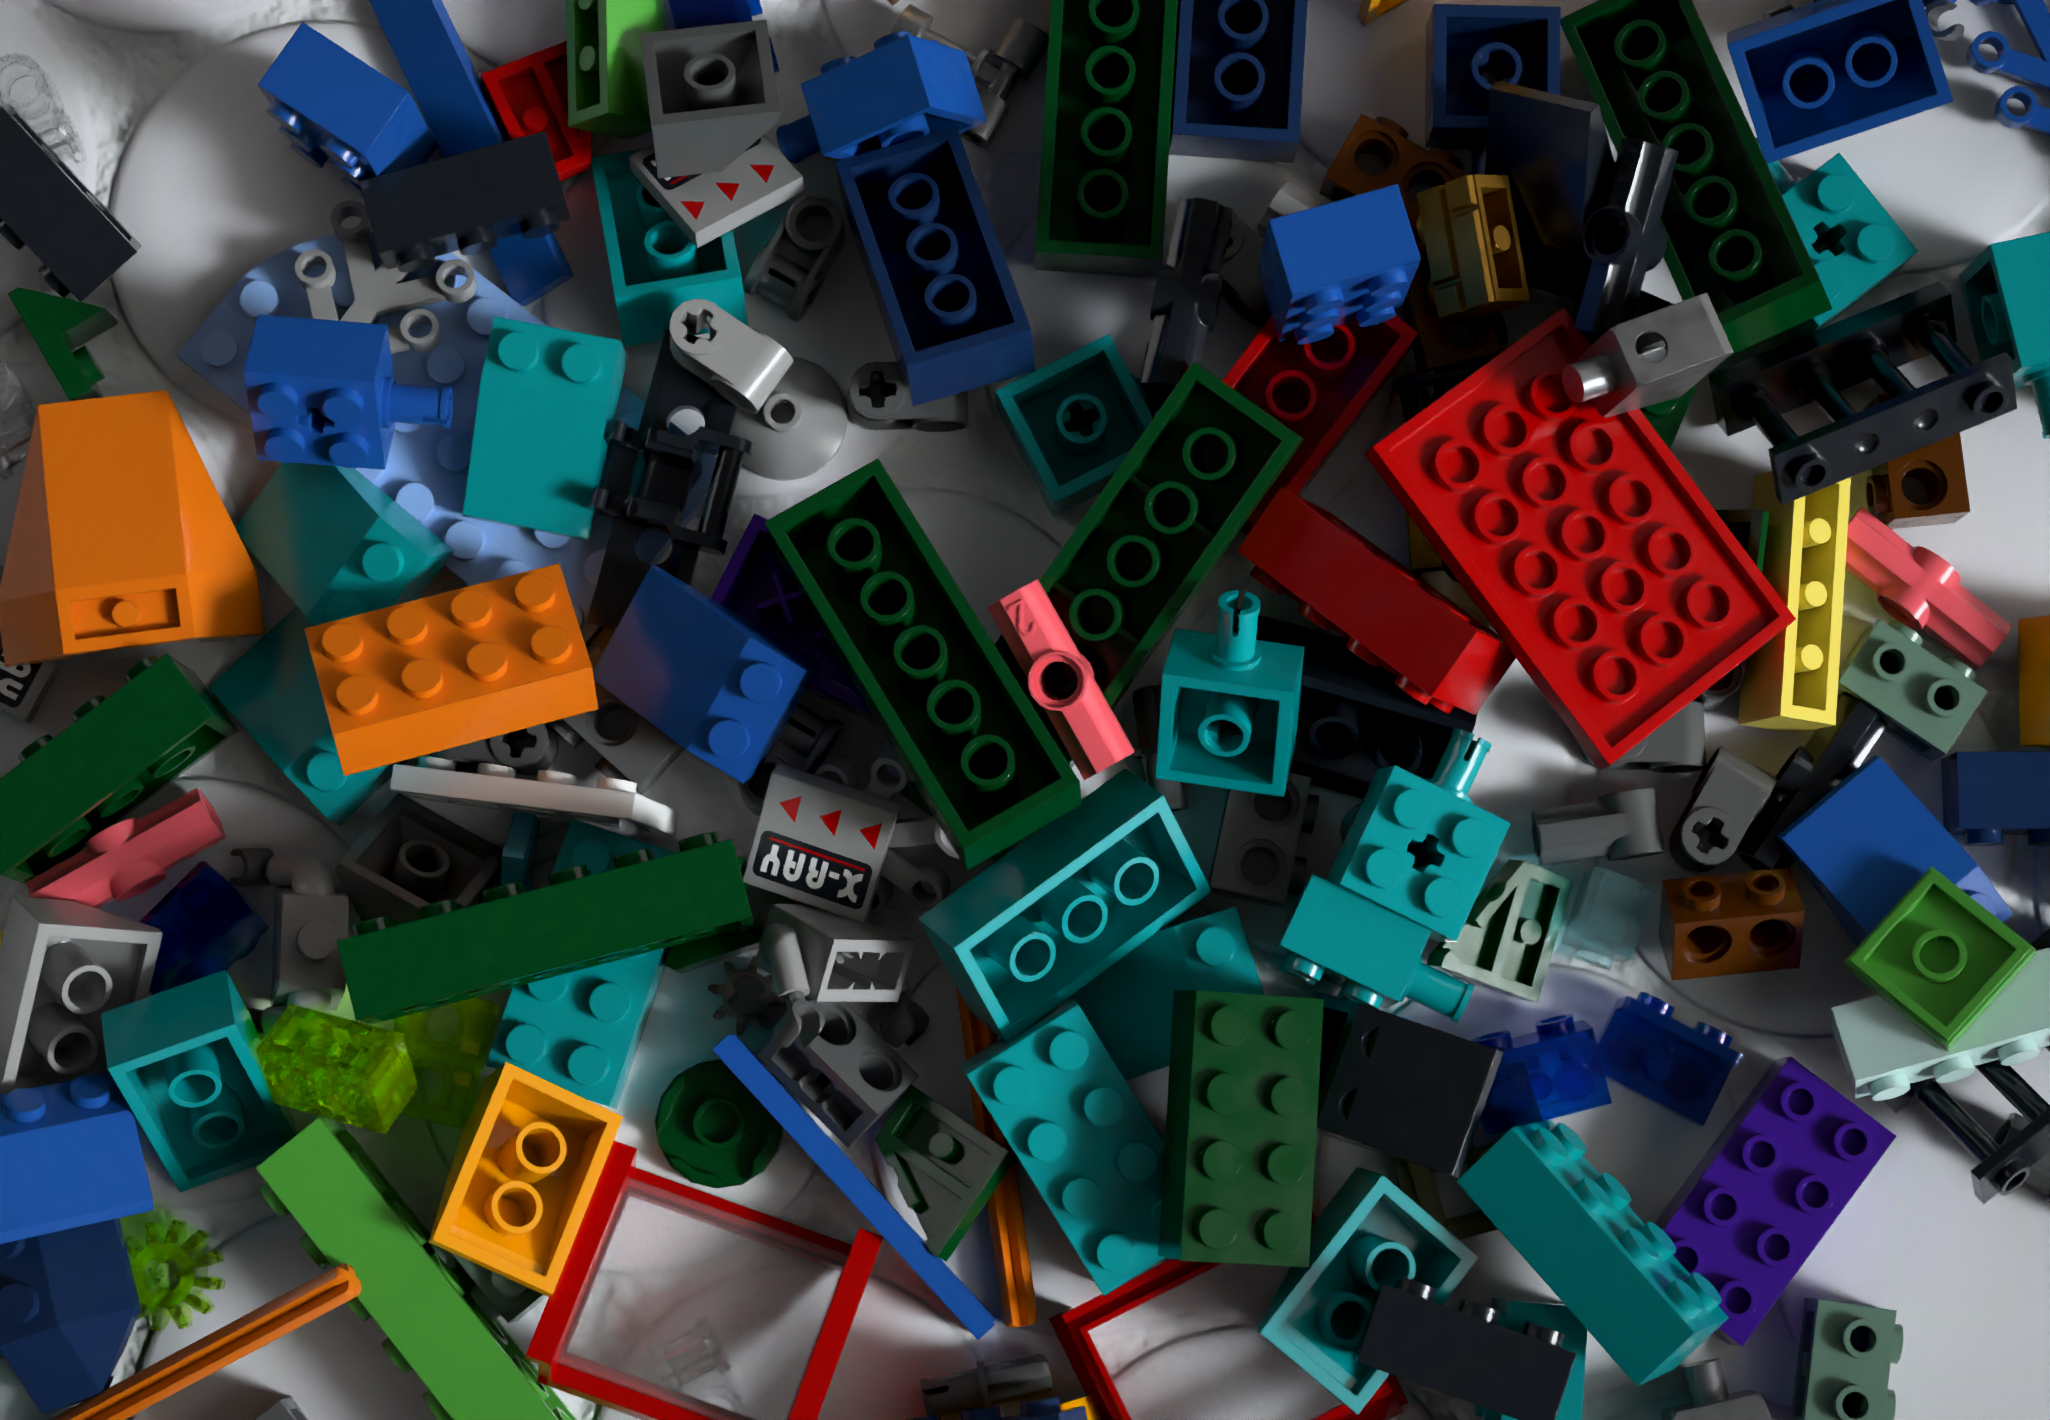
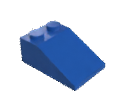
(704, 674)
(1872, 846)

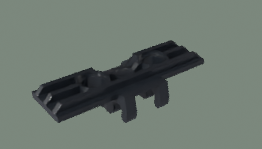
(653, 479)

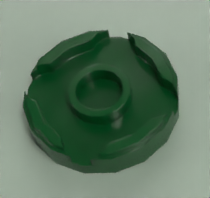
(715, 1127)

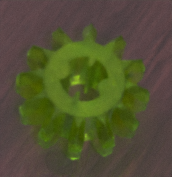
(173, 1248)

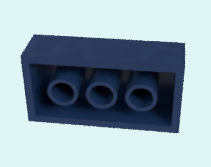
(1238, 79)
(935, 266)

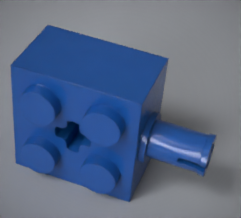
(884, 99)
(330, 393)

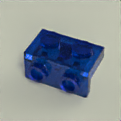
(203, 927)
(1664, 1058)
(1544, 1074)

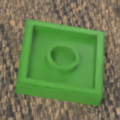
(1939, 958)

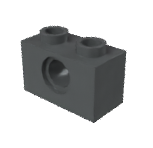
(636, 757)

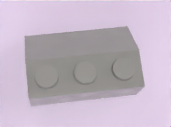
(56, 978)

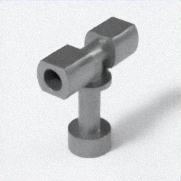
(992, 70)

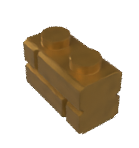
(1472, 247)

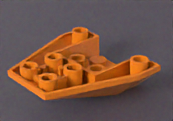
(120, 537)

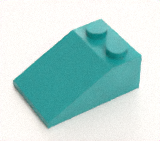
(654, 260)
(542, 427)
(339, 542)
(282, 708)
(1134, 997)
(196, 1080)
(1355, 1244)

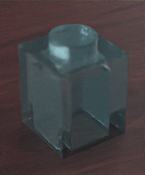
(1607, 917)

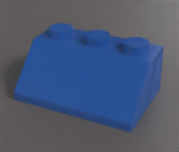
(1836, 71)
(68, 1158)

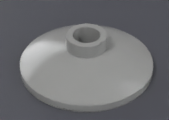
(806, 441)

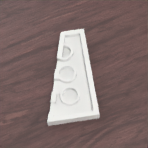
(552, 792)

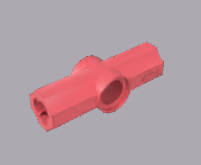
(1922, 590)
(1039, 640)
(132, 854)

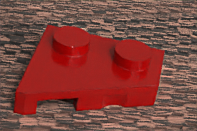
(533, 98)

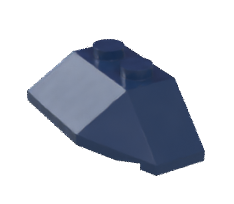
(66, 1311)

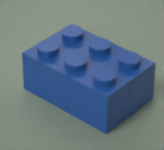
(343, 110)
(1338, 265)

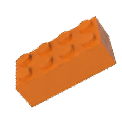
(452, 669)

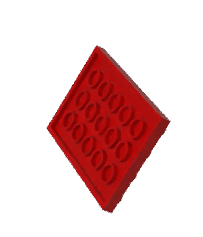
(1580, 543)

